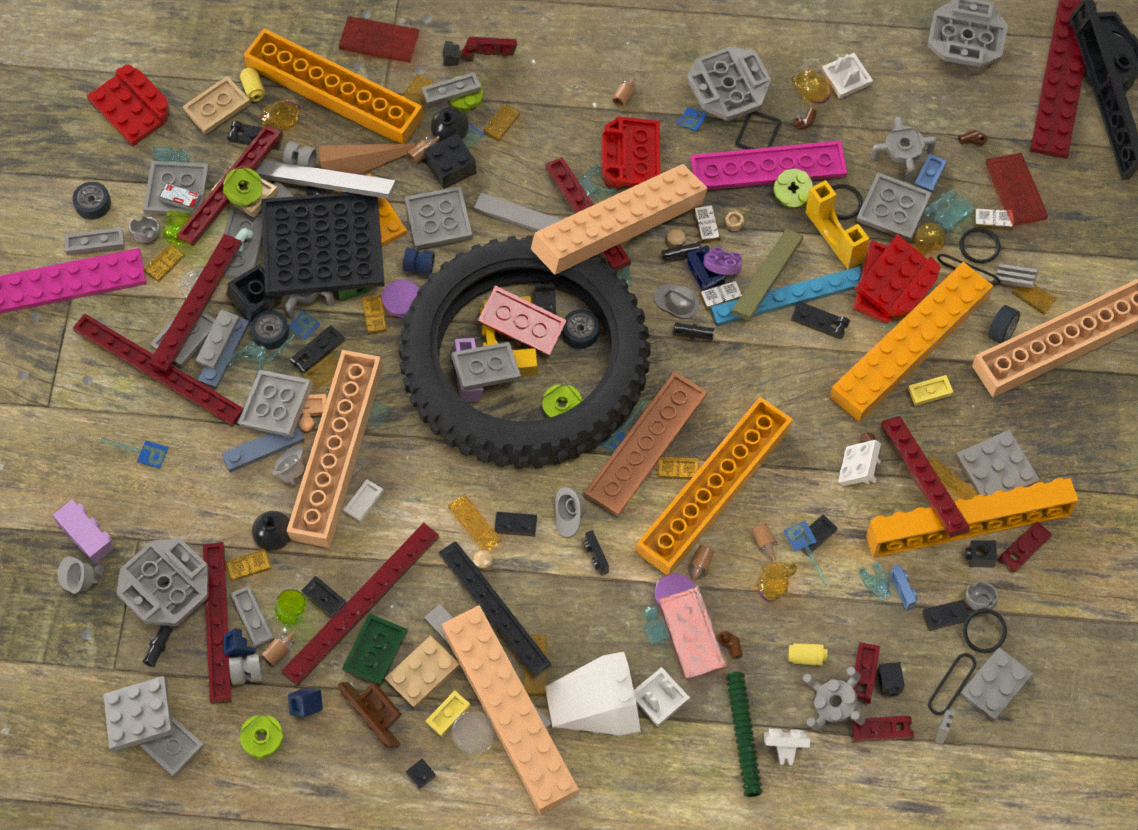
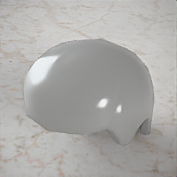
(145, 229)
(981, 596)

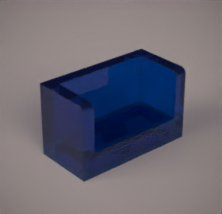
(704, 277)

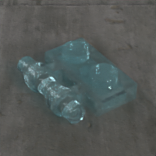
(952, 215)

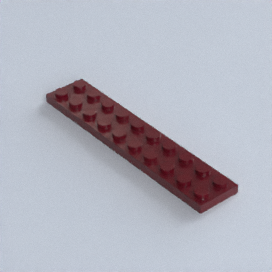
(1060, 87)

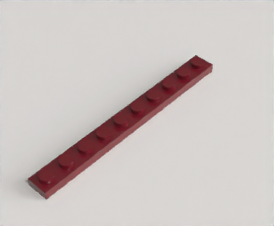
(174, 379)
(360, 604)

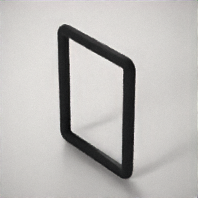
(745, 124)

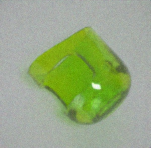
(170, 232)
(290, 607)

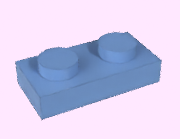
(930, 173)
(900, 579)

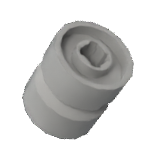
(299, 155)
(246, 669)

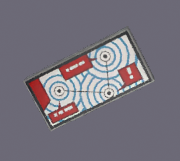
(180, 196)

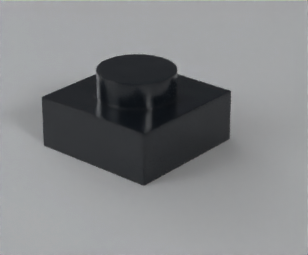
(420, 774)

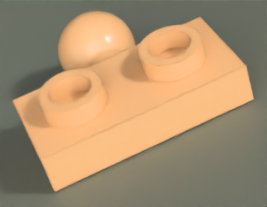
(313, 407)

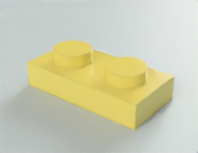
(930, 390)
(447, 713)

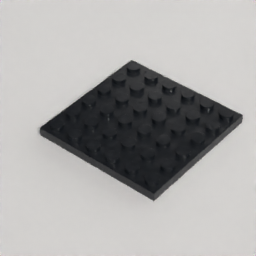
(321, 243)

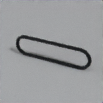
(976, 268)
(944, 679)

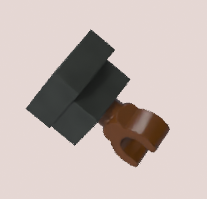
(452, 54)

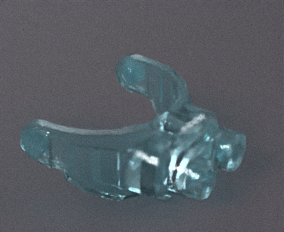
(590, 188)
(251, 351)
(880, 584)

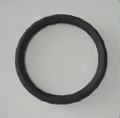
(858, 195)
(980, 260)
(1004, 628)

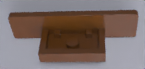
(376, 709)

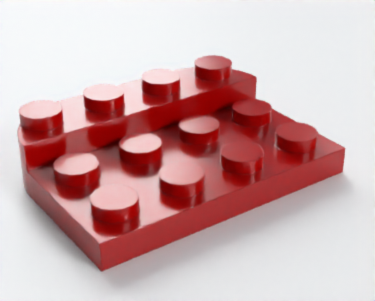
(131, 104)
(630, 151)
(898, 279)

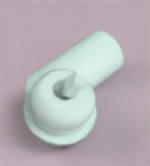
(242, 235)

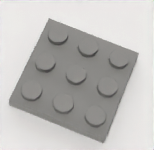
(187, 175)
(893, 206)
(438, 217)
(275, 403)
(997, 465)
(138, 714)

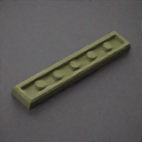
(767, 274)

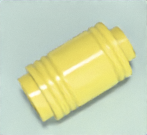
(252, 84)
(807, 654)

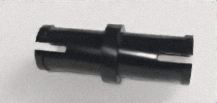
(680, 251)
(693, 331)
(157, 645)

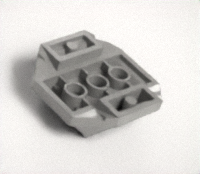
(968, 33)
(732, 67)
(159, 563)

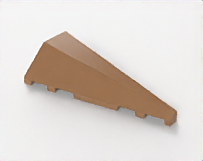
(360, 158)

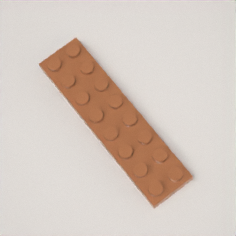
(645, 444)

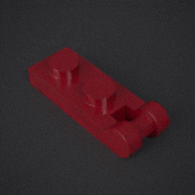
(489, 46)
(1025, 546)
(866, 666)
(883, 729)

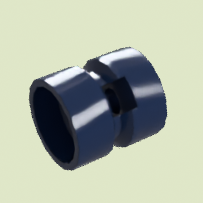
(417, 261)

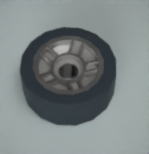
(83, 199)
(580, 319)
(269, 321)
(1004, 324)

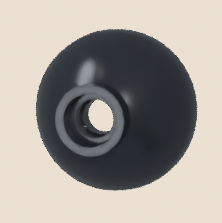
(458, 123)
(274, 537)

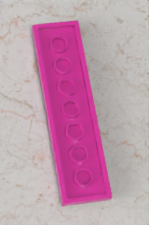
(764, 165)
(71, 280)

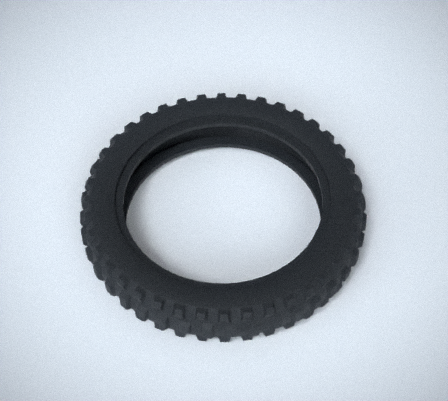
(523, 441)

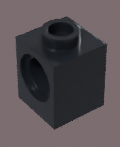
(987, 547)
(890, 679)

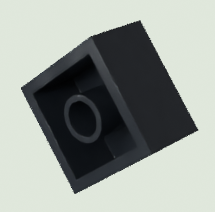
(450, 161)
(249, 293)

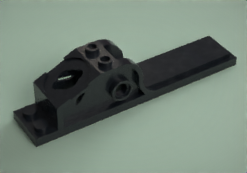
(1118, 57)

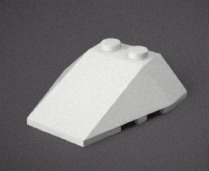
(595, 698)

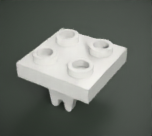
(846, 75)
(860, 463)
(660, 697)
(786, 743)

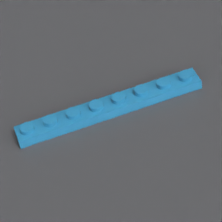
(792, 294)

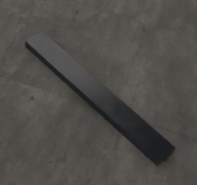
(495, 609)

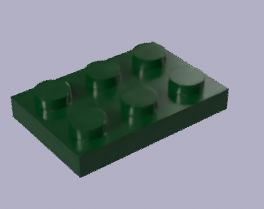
(375, 649)

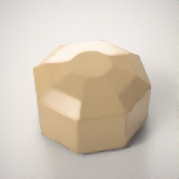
(734, 221)
(675, 238)
(483, 560)

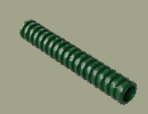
(744, 734)

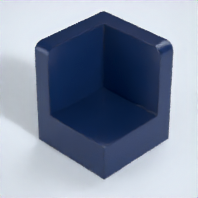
(236, 645)
(305, 702)

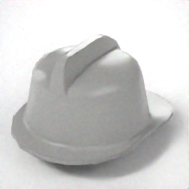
(677, 300)
(290, 465)
(569, 510)
(75, 575)

